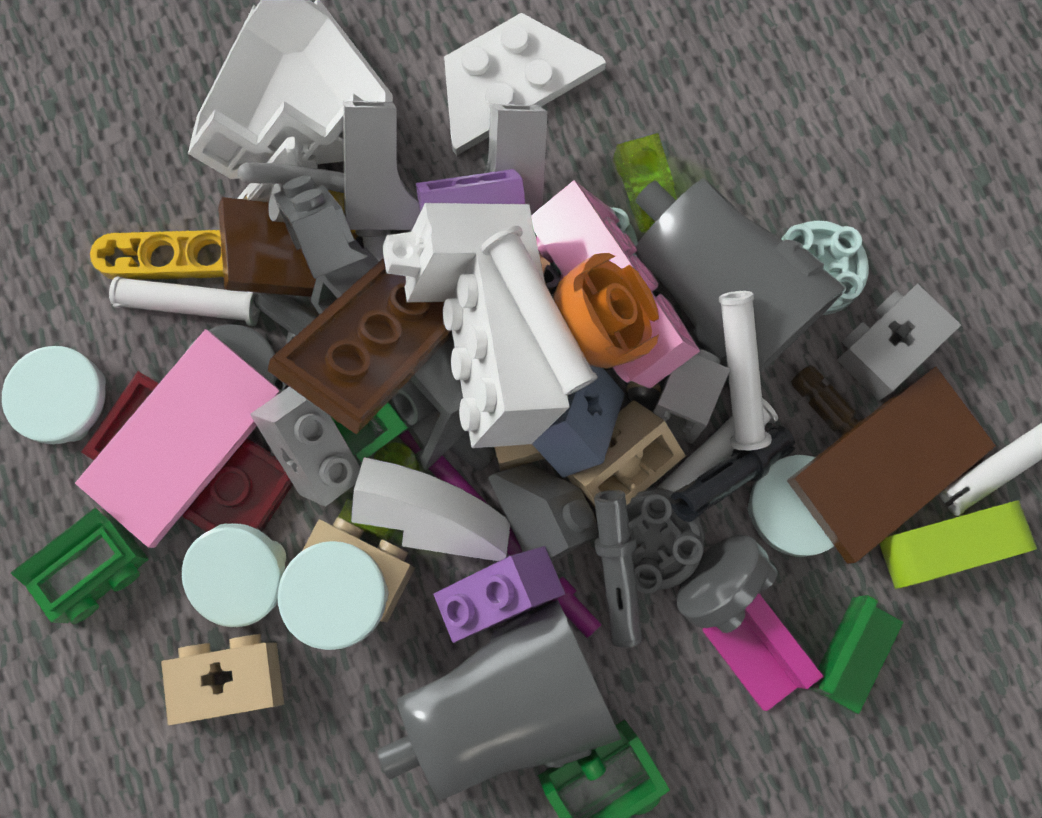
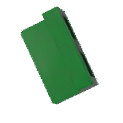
(856, 653)

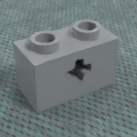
(918, 323)
(691, 395)
(307, 446)

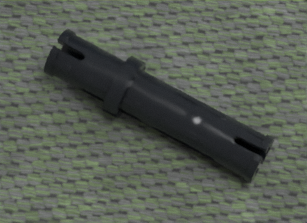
(730, 475)

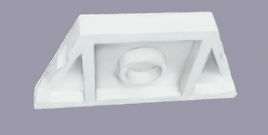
(514, 66)

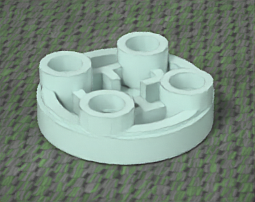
(840, 252)
(53, 395)
(782, 516)
(233, 574)
(332, 595)

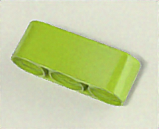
(957, 544)

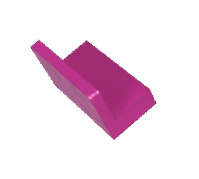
(764, 655)

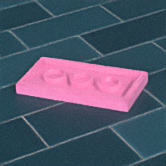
(177, 439)

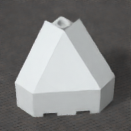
(281, 83)

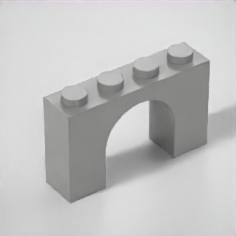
(379, 198)

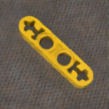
(183, 265)

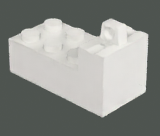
(501, 368)

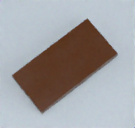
(362, 348)
(891, 465)

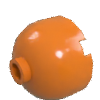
(608, 311)

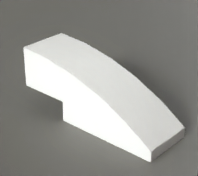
(429, 512)

